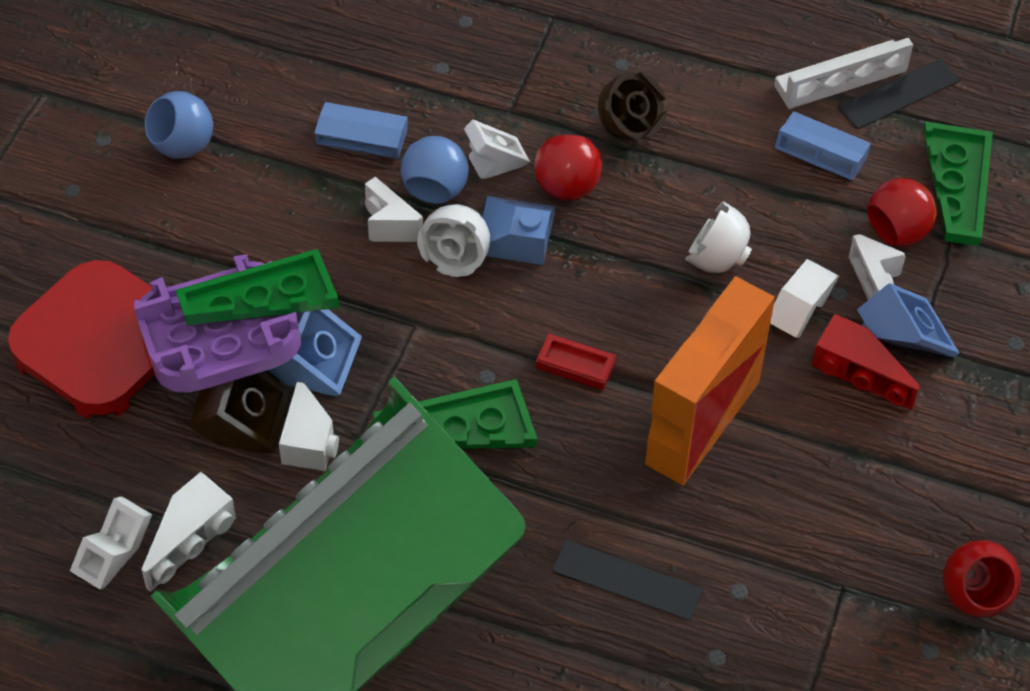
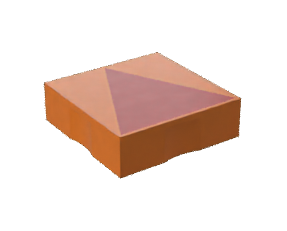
(708, 380)

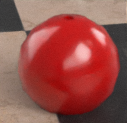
(568, 167)
(902, 212)
(994, 580)

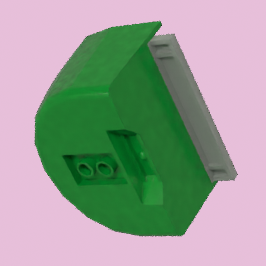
(352, 562)

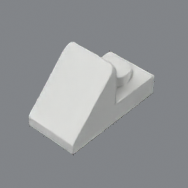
(493, 150)
(392, 217)
(874, 263)

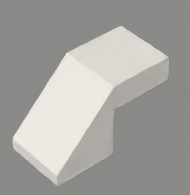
(800, 296)
(106, 552)

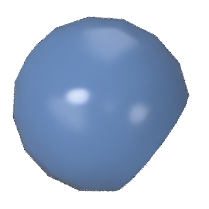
(179, 125)
(434, 169)

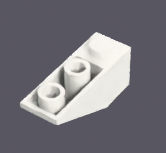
(190, 522)

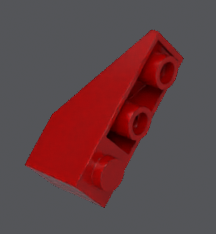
(861, 359)

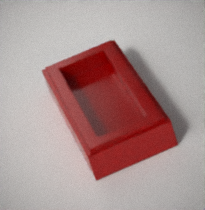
(576, 361)

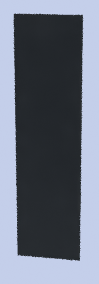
(899, 93)
(627, 579)

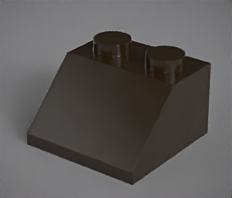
(242, 413)

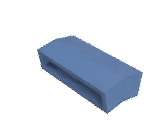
(361, 130)
(822, 145)

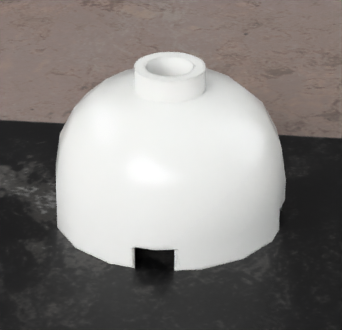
(454, 240)
(721, 241)

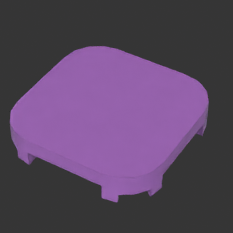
(215, 352)

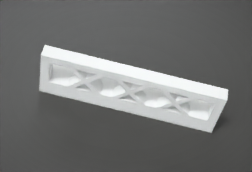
(844, 72)

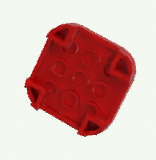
(86, 339)

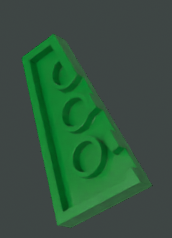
(960, 178)

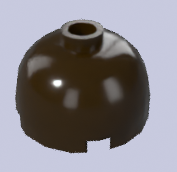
(632, 106)

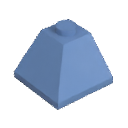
(518, 229)
(906, 321)
(324, 353)

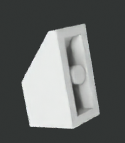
(307, 433)

